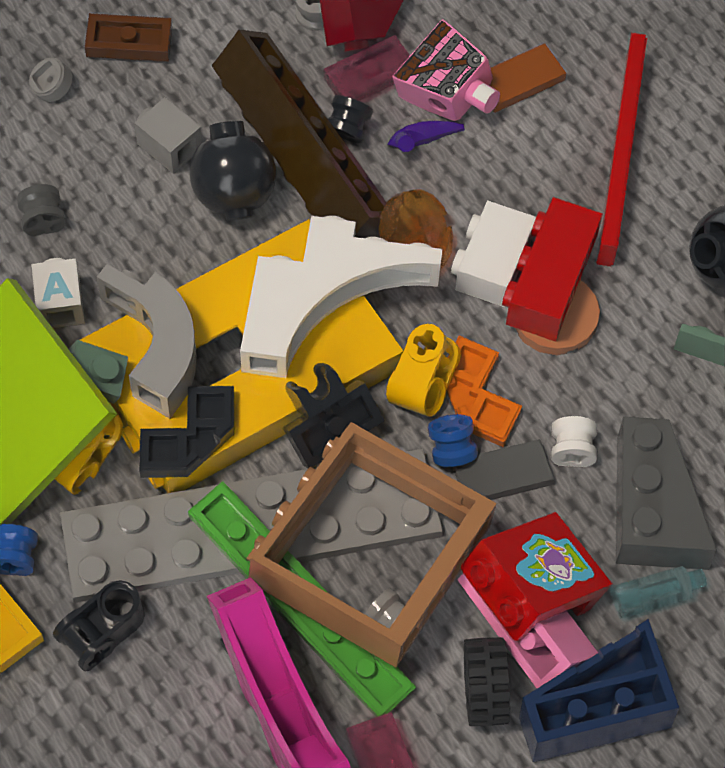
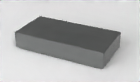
(507, 471)

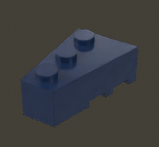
(602, 700)

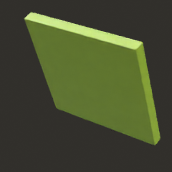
(45, 403)

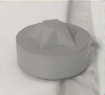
(50, 79)

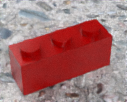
(551, 268)

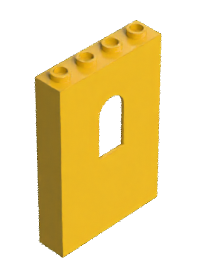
(347, 339)

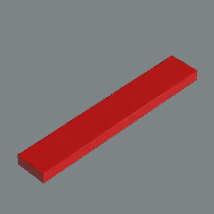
(622, 150)

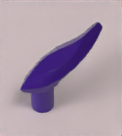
(423, 133)

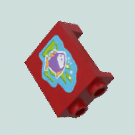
(534, 574)

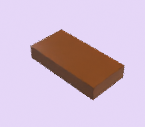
(525, 75)

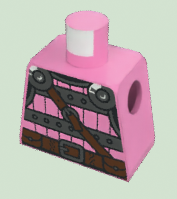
(447, 75)

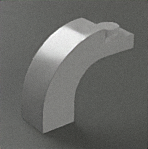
(171, 360)

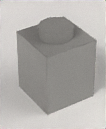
(168, 134)

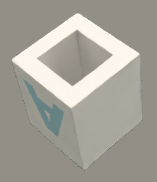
(58, 292)

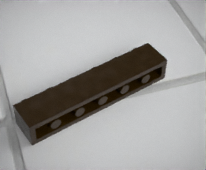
(298, 132)

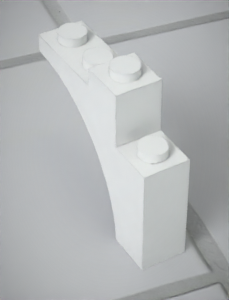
(336, 268)

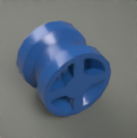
(452, 440)
(16, 548)

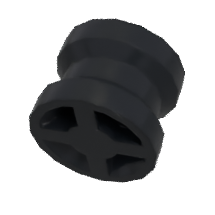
(349, 117)

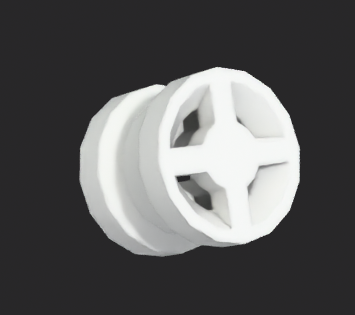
(574, 441)

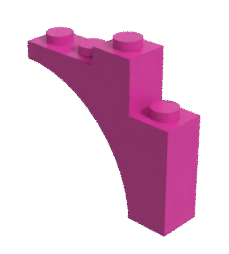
(271, 680)

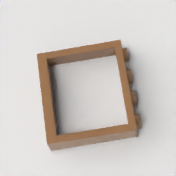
(410, 476)

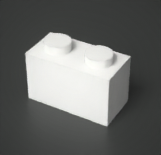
(492, 252)

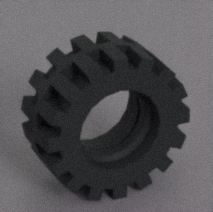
(486, 681)

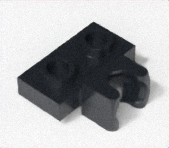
(327, 413)

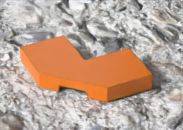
(490, 413)

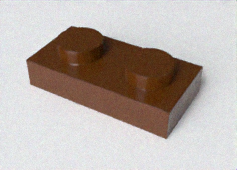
(128, 37)

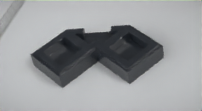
(182, 450)

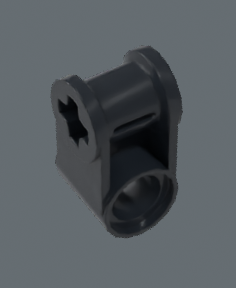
(99, 626)

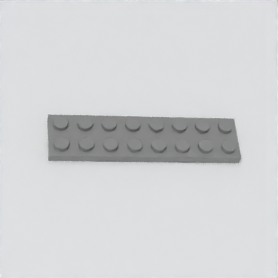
(159, 545)

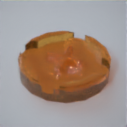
(417, 218)

